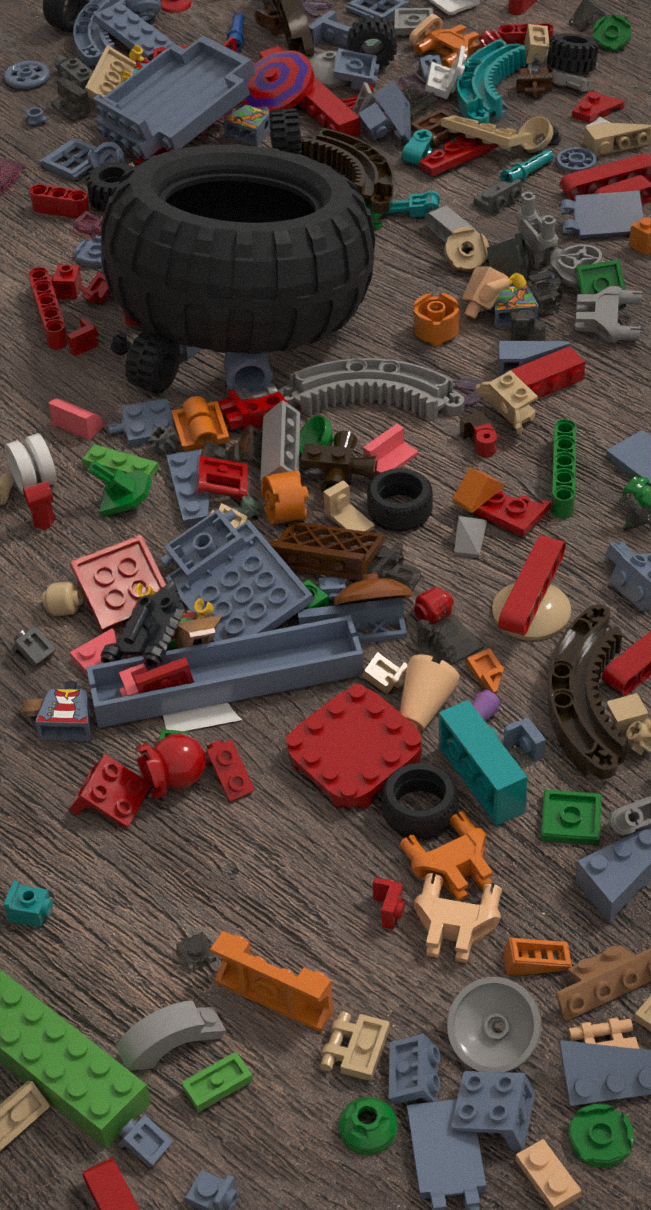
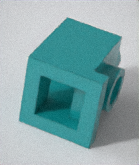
(27, 904)

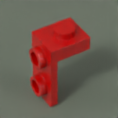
(229, 769)

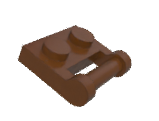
(433, 124)

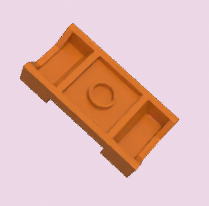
(300, 998)

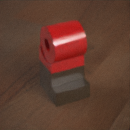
(480, 432)

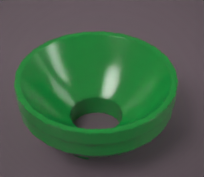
(316, 431)
(367, 1138)

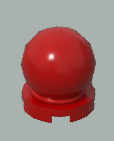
(173, 763)

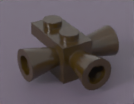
(338, 460)

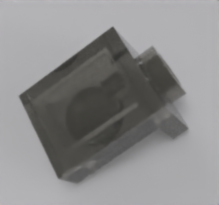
(215, 451)

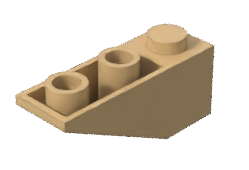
(615, 137)

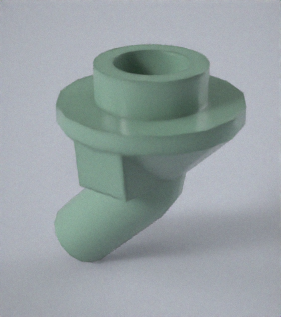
(249, 507)

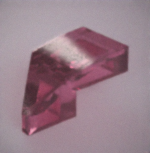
(89, 224)

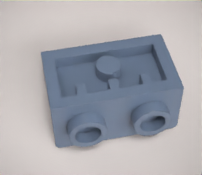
(413, 1070)

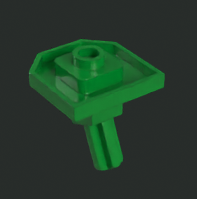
(121, 489)

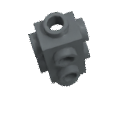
(73, 70)

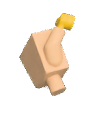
(485, 288)

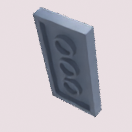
(131, 29)

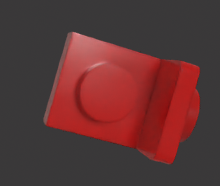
(83, 338)

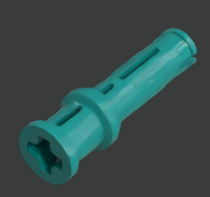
(521, 170)

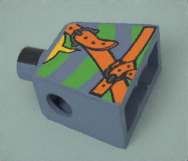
(248, 124)
(513, 300)

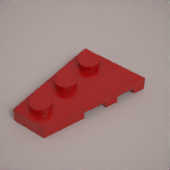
(513, 513)

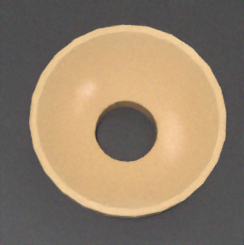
(539, 127)

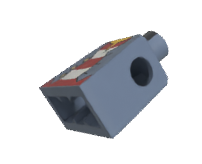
(65, 714)

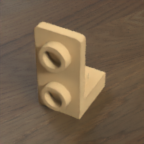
(339, 509)

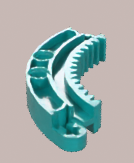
(482, 74)

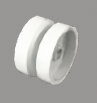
(31, 462)

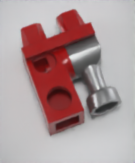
(249, 408)

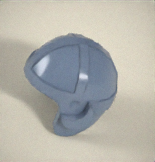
(105, 153)

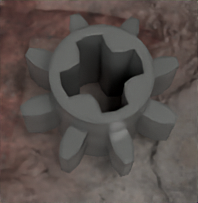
(163, 439)

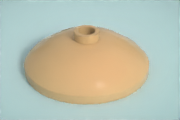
(550, 618)

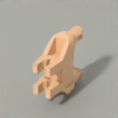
(455, 919)

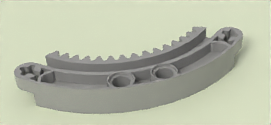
(373, 380)

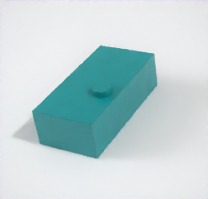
(482, 762)

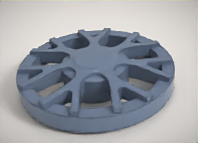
(576, 159)

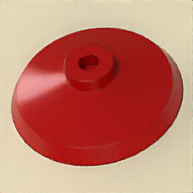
(175, 6)

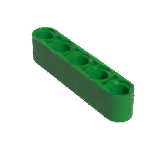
(564, 468)

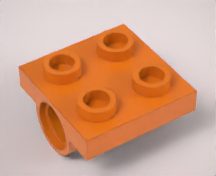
(199, 423)

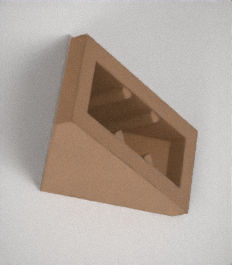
(196, 631)

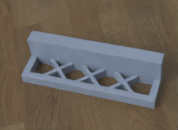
(365, 614)

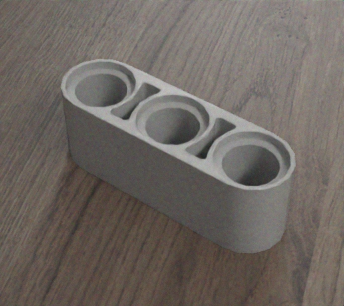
(444, 222)

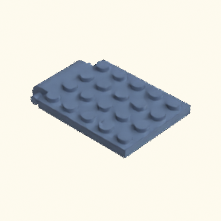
(236, 575)

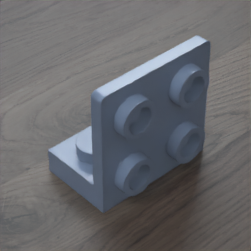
(495, 1105)

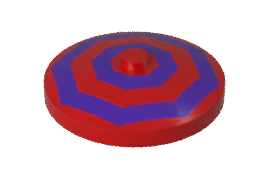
(280, 81)

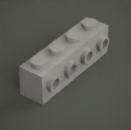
(280, 440)

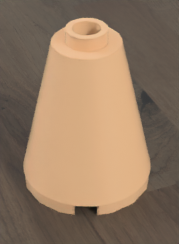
(426, 689)

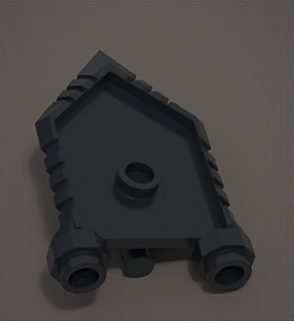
(149, 628)

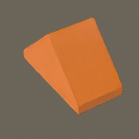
(476, 489)

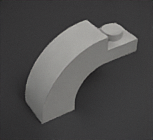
(166, 1029)

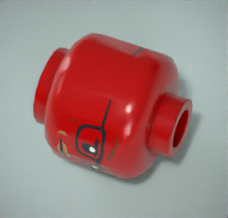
(433, 605)

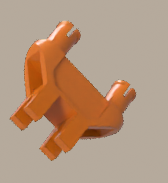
(448, 43)
(454, 859)

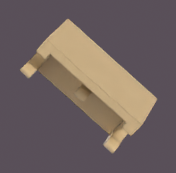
(536, 42)

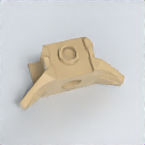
(509, 398)

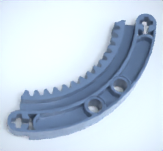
(90, 37)

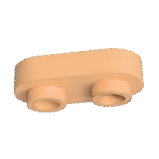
(429, 25)

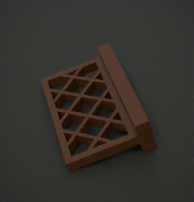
(331, 559)

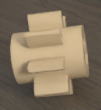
(640, 736)

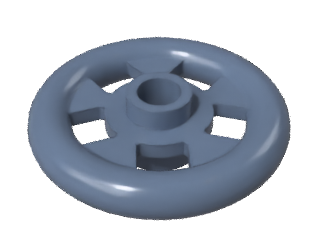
(26, 74)

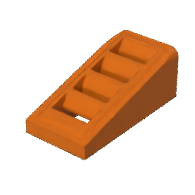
(524, 965)

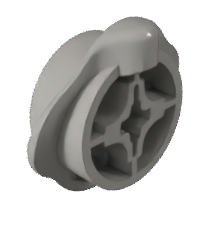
(577, 255)

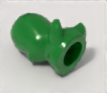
(640, 490)

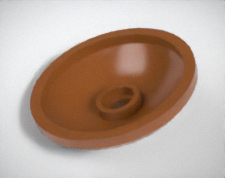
(372, 589)

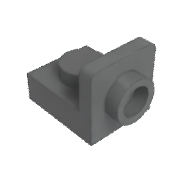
(33, 646)

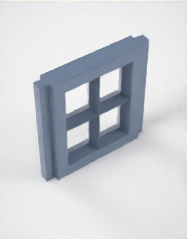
(355, 7)
(64, 151)

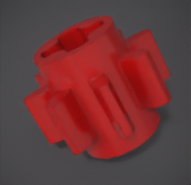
(488, 37)

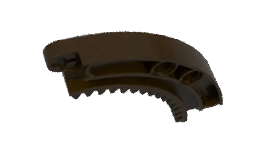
(294, 25)
(357, 161)
(574, 694)

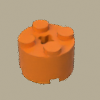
(436, 318)
(284, 497)

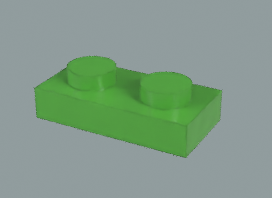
(217, 1081)

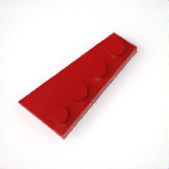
(455, 153)

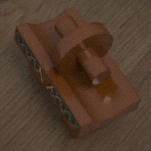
(534, 82)

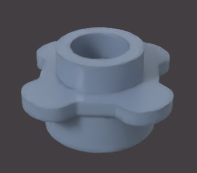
(35, 116)

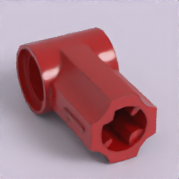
(39, 502)

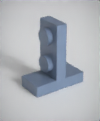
(329, 30)

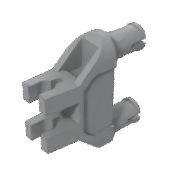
(538, 232)
(600, 314)
(631, 817)

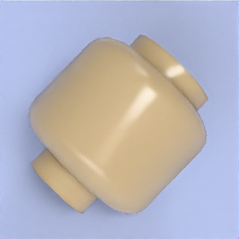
(62, 599)

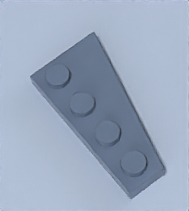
(183, 473)
(604, 1072)

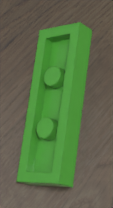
(115, 459)

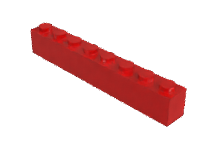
(325, 106)

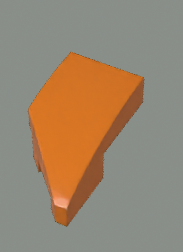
(486, 669)

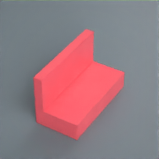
(390, 449)

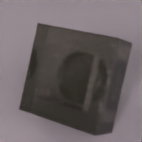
(195, 952)

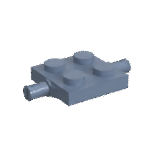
(141, 419)

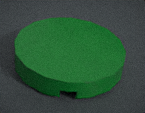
(612, 32)
(601, 1136)

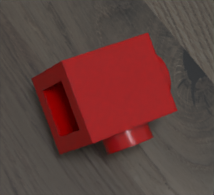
(66, 281)

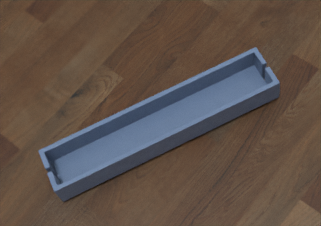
(234, 670)

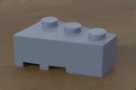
(616, 872)

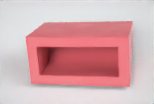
(75, 419)

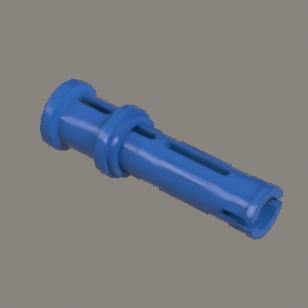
(236, 31)

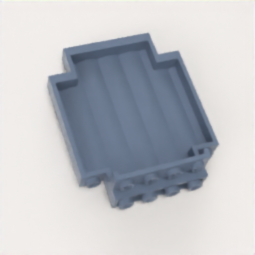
(173, 97)

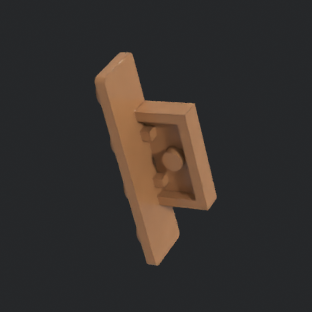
(603, 979)

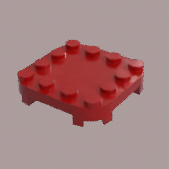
(353, 746)

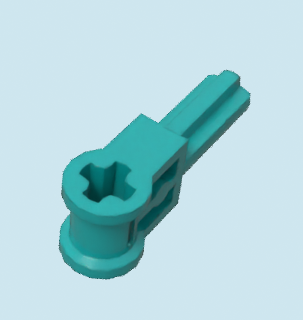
(417, 205)

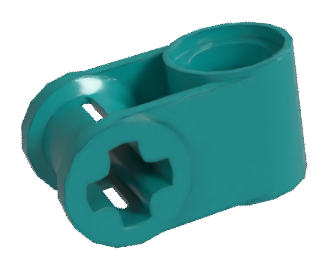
(417, 147)

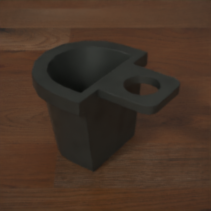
(510, 256)

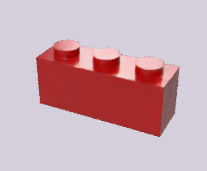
(552, 372)

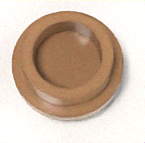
(32, 706)

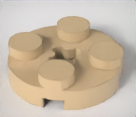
(460, 260)

